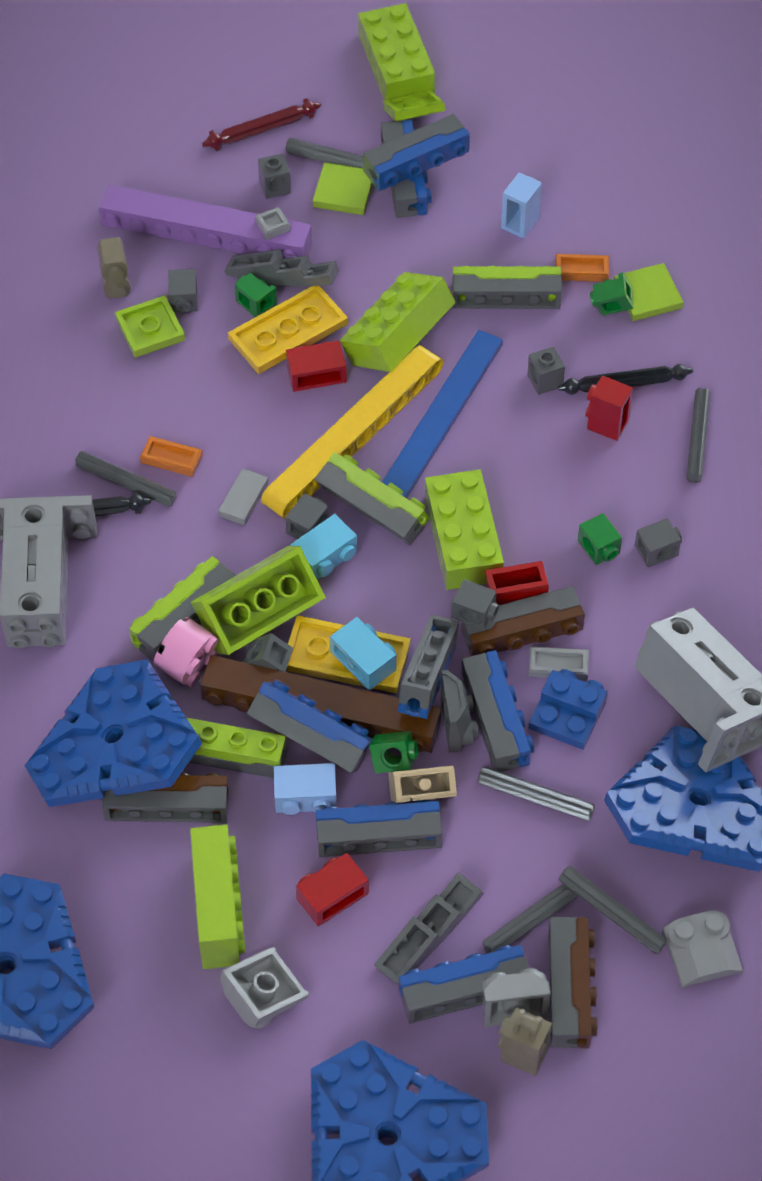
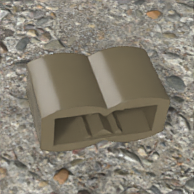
(113, 267)

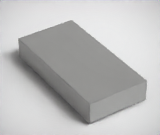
(243, 496)
(545, 659)

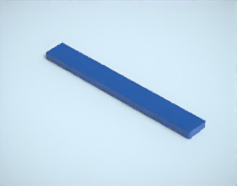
(443, 412)

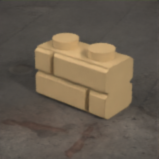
(422, 784)

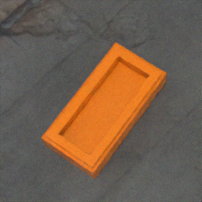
(583, 267)
(171, 456)

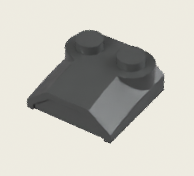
(456, 712)

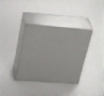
(272, 223)

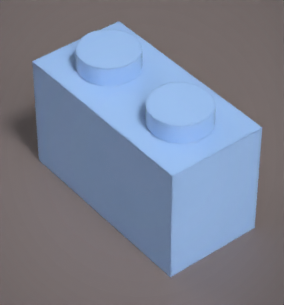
(521, 205)
(304, 788)

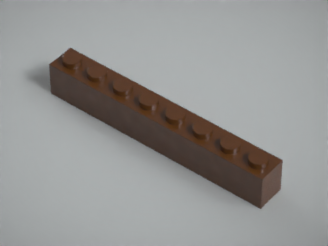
(238, 683)

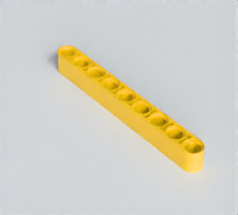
(354, 428)

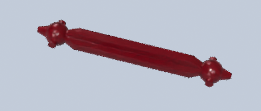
(261, 124)

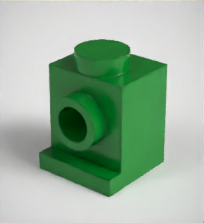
(255, 294)
(612, 295)

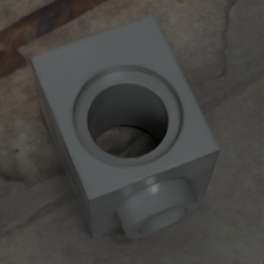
(274, 176)
(183, 290)
(545, 370)
(306, 515)
(658, 542)
(474, 604)
(269, 653)

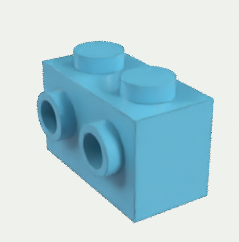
(328, 545)
(363, 653)

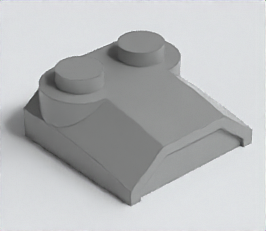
(701, 948)
(261, 988)
(520, 990)

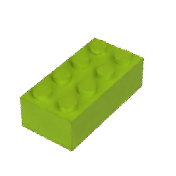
(395, 51)
(397, 321)
(462, 527)
(258, 599)
(217, 896)

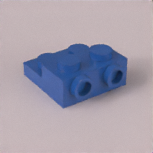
(568, 708)

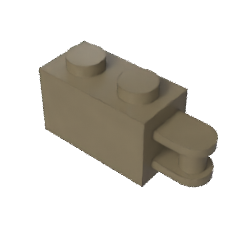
(524, 1040)

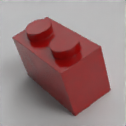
(316, 365)
(609, 407)
(517, 581)
(332, 889)

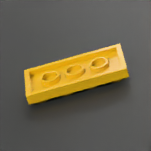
(290, 324)
(313, 656)

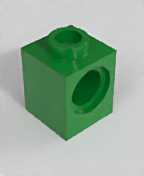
(599, 539)
(384, 760)

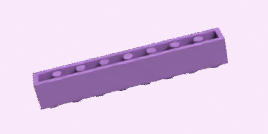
(197, 223)

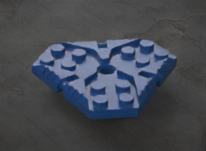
(121, 731)
(681, 808)
(46, 989)
(368, 1098)

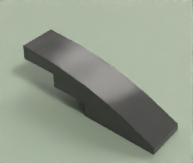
(282, 271)
(429, 929)

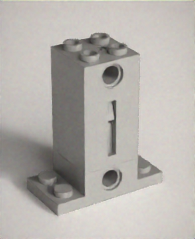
(36, 565)
(705, 684)

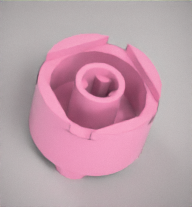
(186, 651)

